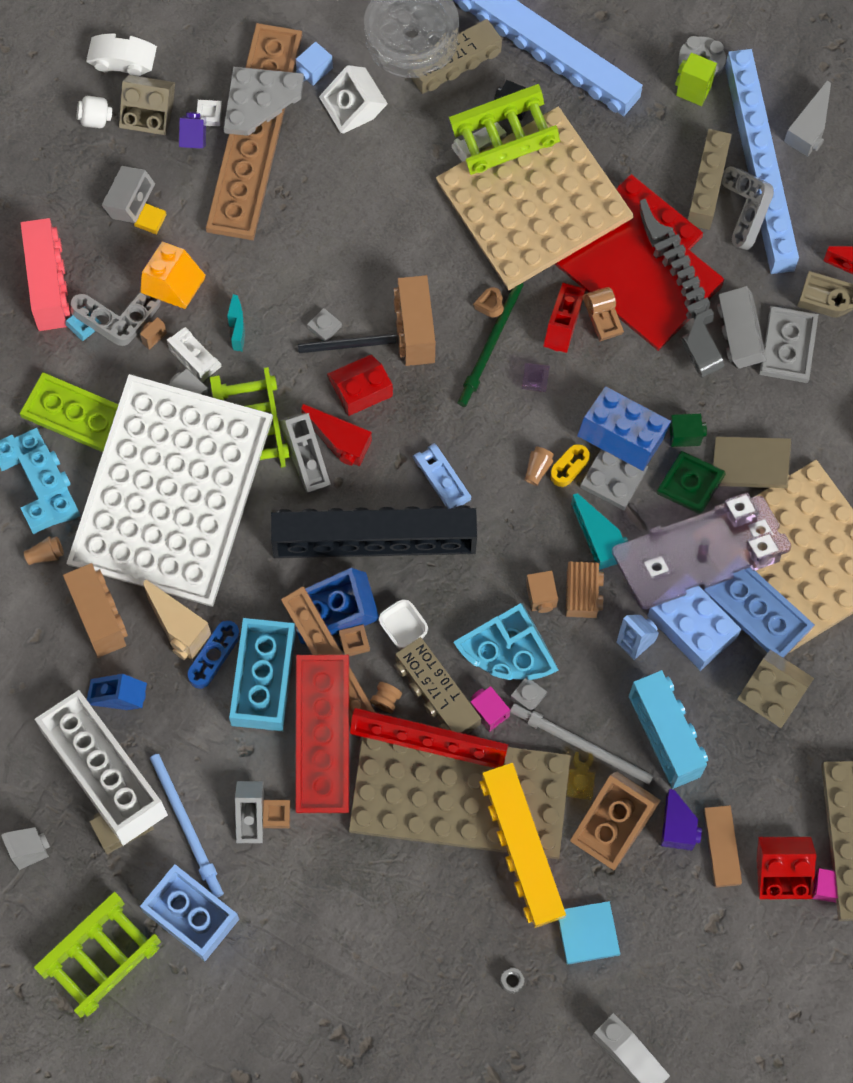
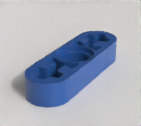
(218, 635)

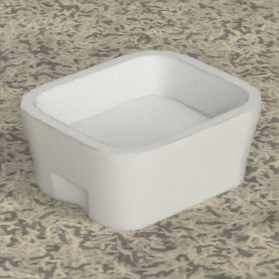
(403, 623)

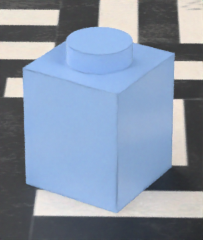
(314, 63)

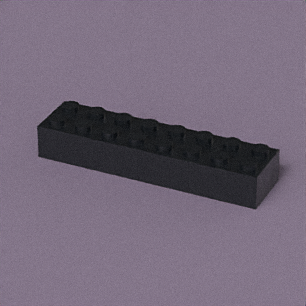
(374, 532)

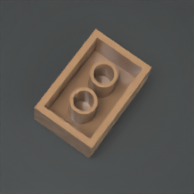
(414, 320)
(96, 609)

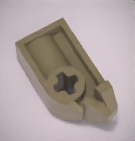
(820, 295)

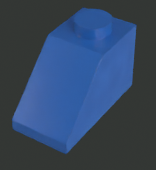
(117, 692)

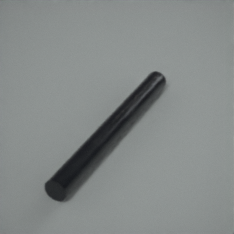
(347, 343)

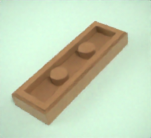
(722, 846)

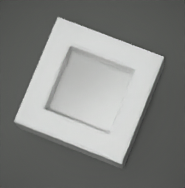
(211, 110)

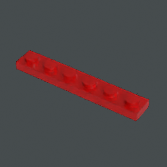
(428, 738)

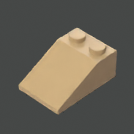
(183, 627)

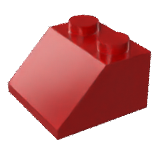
(361, 384)

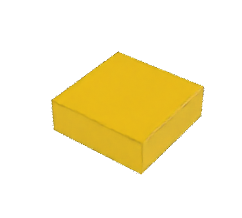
(150, 219)

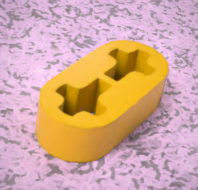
(573, 469)

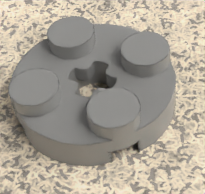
(705, 47)

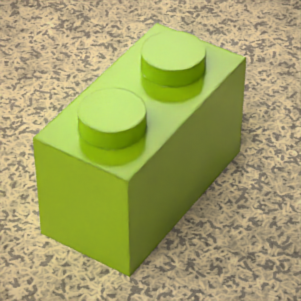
(695, 78)

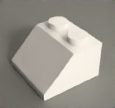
(352, 98)

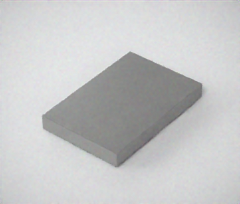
(789, 344)

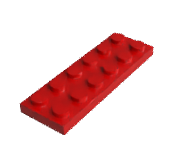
(322, 733)

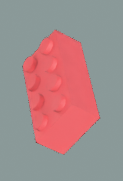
(45, 274)

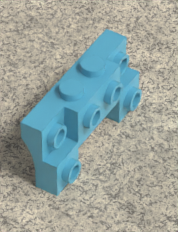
(49, 485)

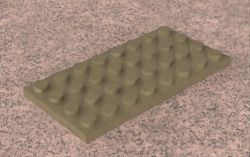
(440, 798)

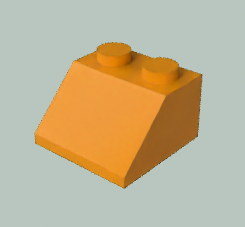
(171, 276)

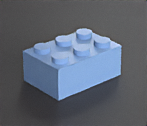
(695, 626)
(189, 912)

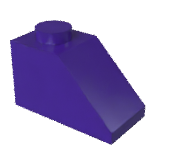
(679, 824)

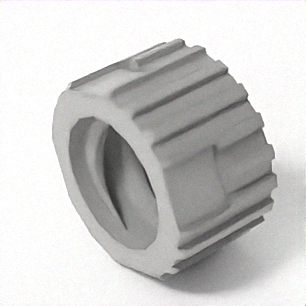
(512, 971)

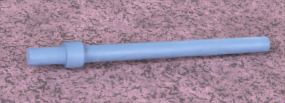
(206, 869)

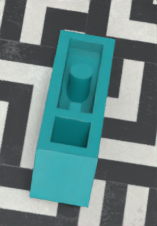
(598, 532)

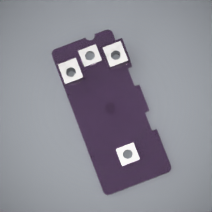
(701, 550)

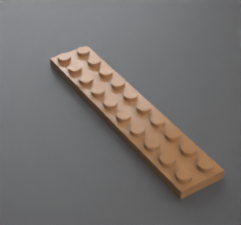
(250, 157)

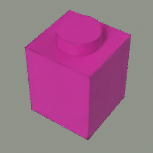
(490, 708)
(825, 885)

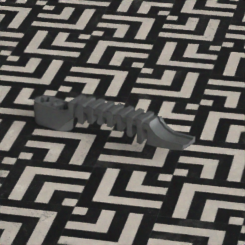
(698, 342)

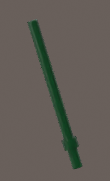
(472, 382)

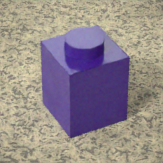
(192, 131)

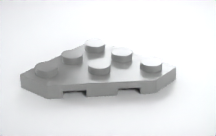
(259, 97)

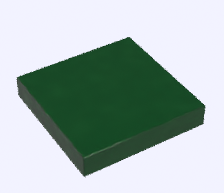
(691, 482)

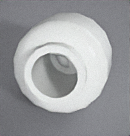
(93, 112)

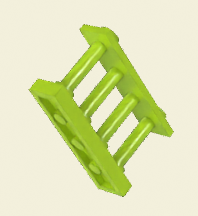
(495, 111)
(221, 392)
(72, 947)

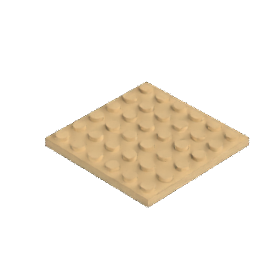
(536, 204)
(820, 564)

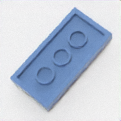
(761, 611)

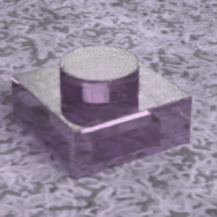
(535, 377)

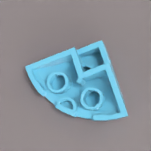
(508, 647)

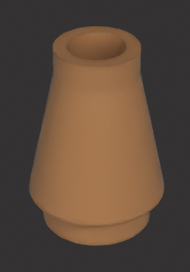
(538, 464)
(46, 550)

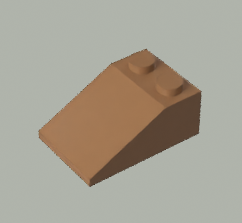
(615, 820)

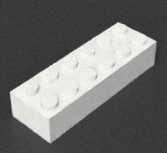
(101, 767)

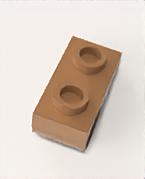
(602, 313)

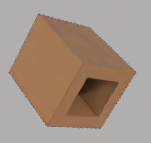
(542, 591)

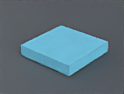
(589, 933)

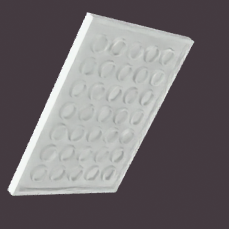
(170, 489)

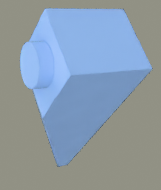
(636, 635)

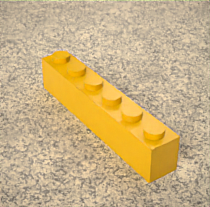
(523, 845)

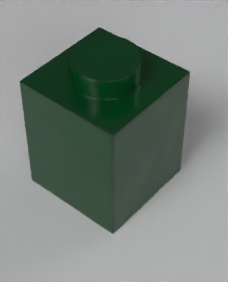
(687, 430)

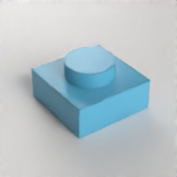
(79, 328)

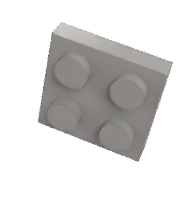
(612, 479)

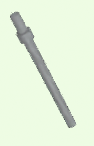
(536, 720)

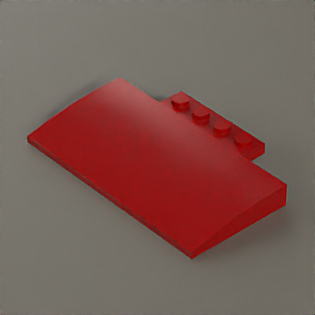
(642, 285)

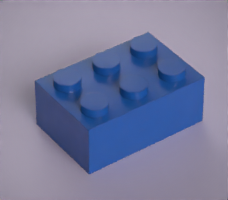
(624, 428)

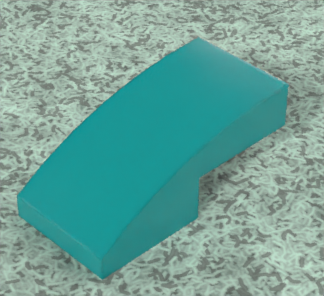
(236, 320)

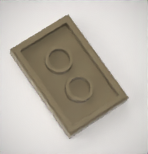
(753, 461)

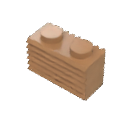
(583, 589)

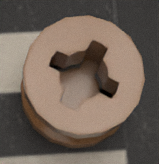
(386, 697)

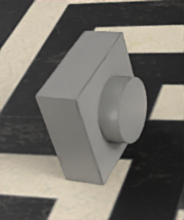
(324, 325)
(528, 694)

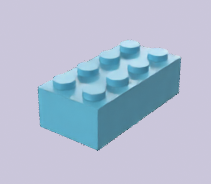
(262, 674)
(668, 729)

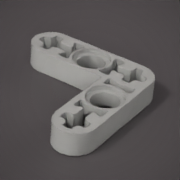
(754, 201)
(115, 323)

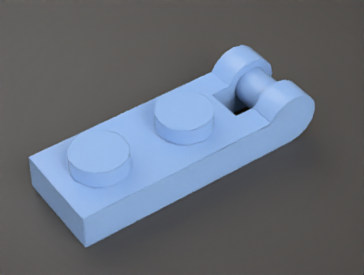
(442, 477)

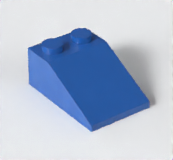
(344, 601)

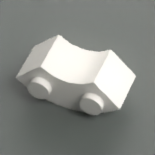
(119, 54)

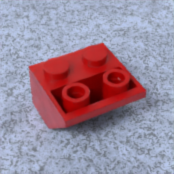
(785, 867)

